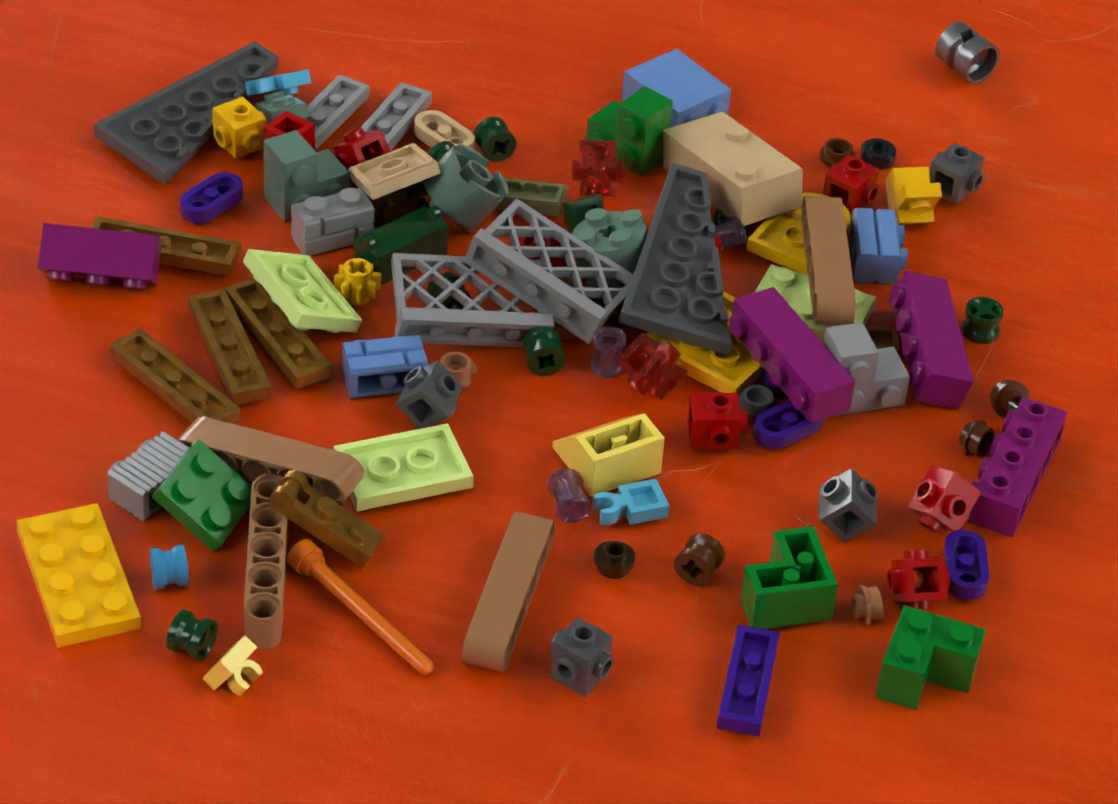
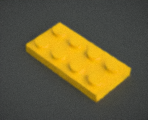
(78, 575)

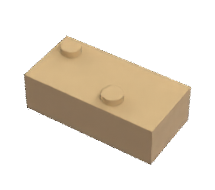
(742, 170)

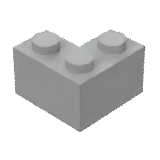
(877, 373)

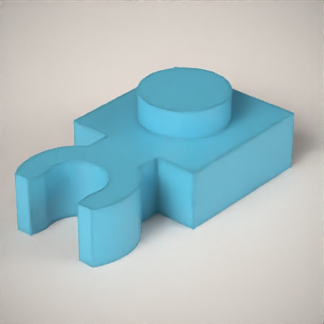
(285, 82)
(636, 501)

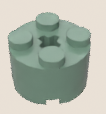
(465, 187)
(613, 235)

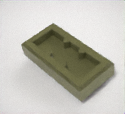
(541, 196)

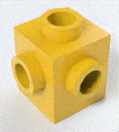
(238, 127)

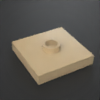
(394, 171)

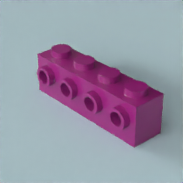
(931, 340)
(792, 354)
(1016, 465)

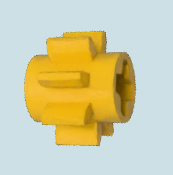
(357, 281)

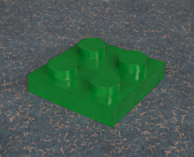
(205, 495)

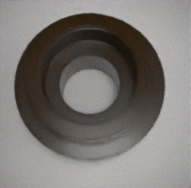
(614, 559)

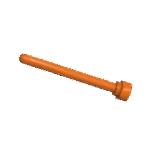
(308, 560)

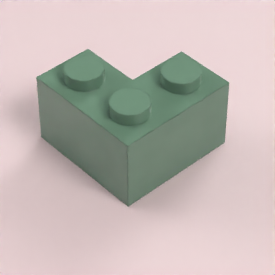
(298, 172)

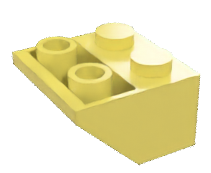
(614, 453)

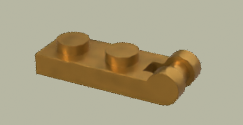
(325, 518)

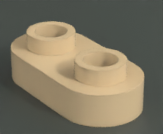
(435, 127)

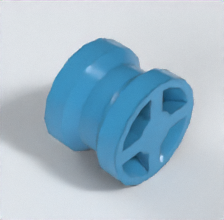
(169, 567)

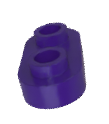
(211, 197)
(783, 426)
(967, 564)

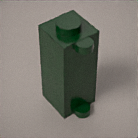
(412, 234)

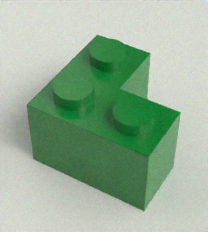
(635, 128)
(793, 585)
(928, 650)

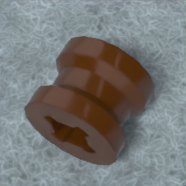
(699, 559)

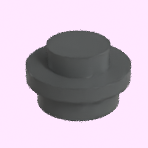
(756, 400)

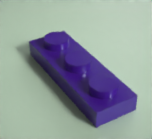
(748, 680)

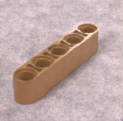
(828, 261)
(260, 453)
(265, 566)
(508, 592)

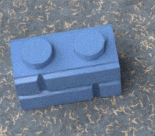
(876, 246)
(380, 364)

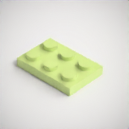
(302, 291)
(796, 292)
(408, 466)

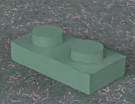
(279, 102)

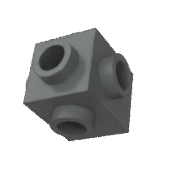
(958, 172)
(429, 395)
(848, 505)
(581, 656)

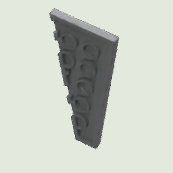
(177, 120)
(679, 270)

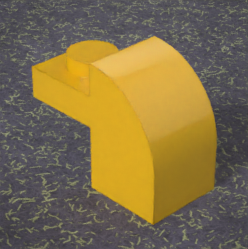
(912, 195)

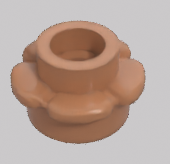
(867, 604)

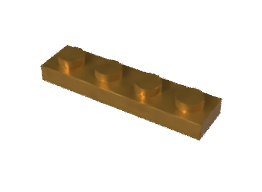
(184, 248)
(283, 342)
(229, 347)
(171, 378)

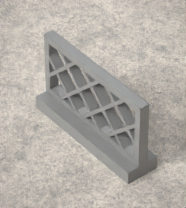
(541, 285)
(456, 326)

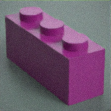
(99, 255)

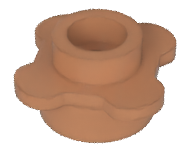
(459, 366)

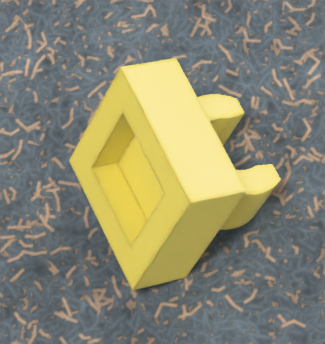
(232, 665)

